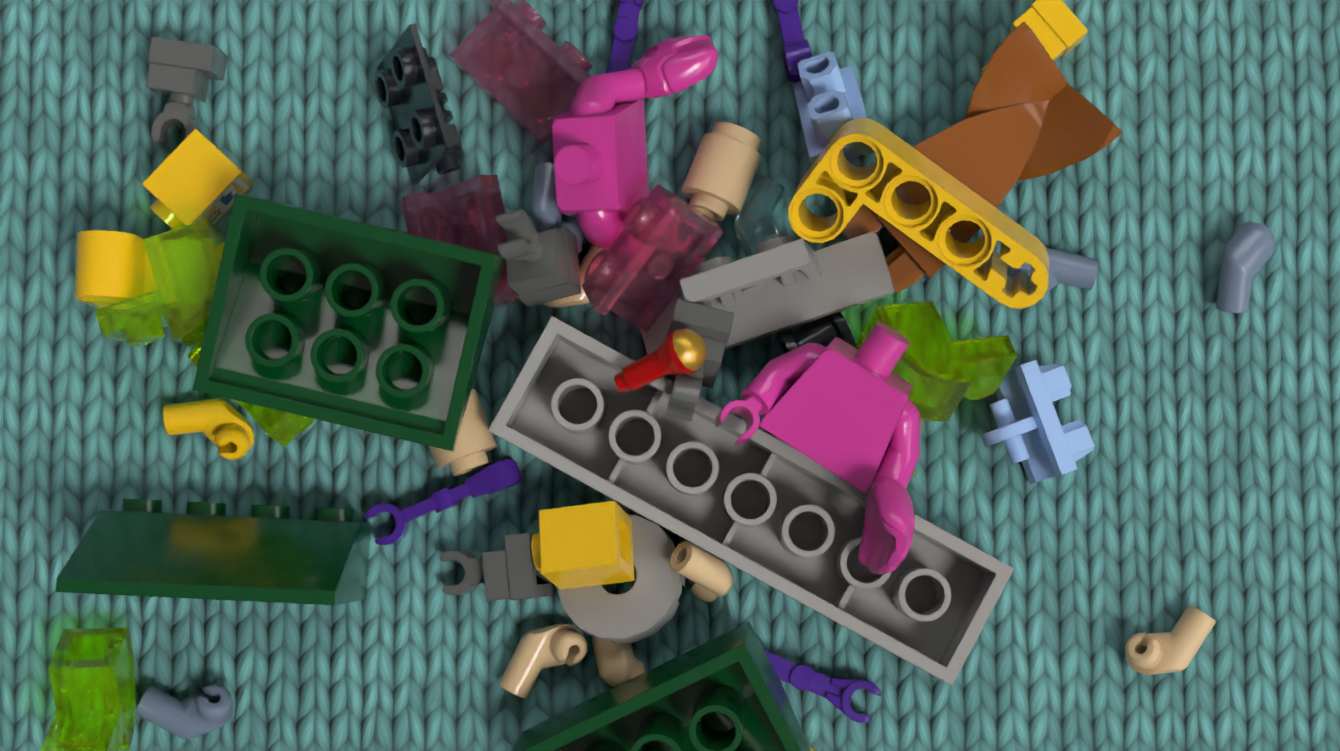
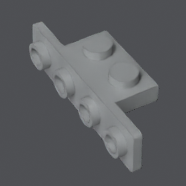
(783, 286)

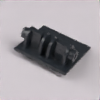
(412, 89)

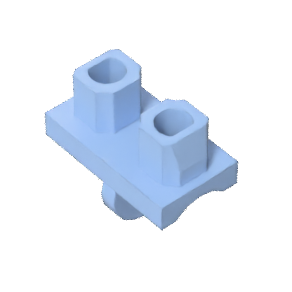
(827, 101)
(1031, 425)

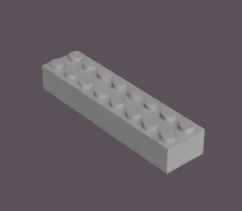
(747, 502)

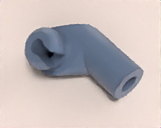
(544, 206)
(1240, 263)
(1066, 269)
(189, 716)

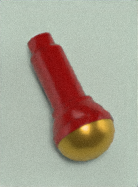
(679, 353)

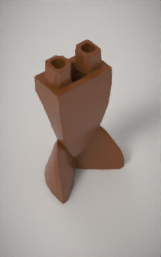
(1016, 128)

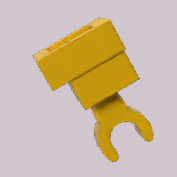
(1054, 27)

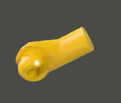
(216, 420)

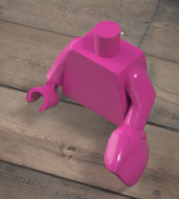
(603, 134)
(851, 419)

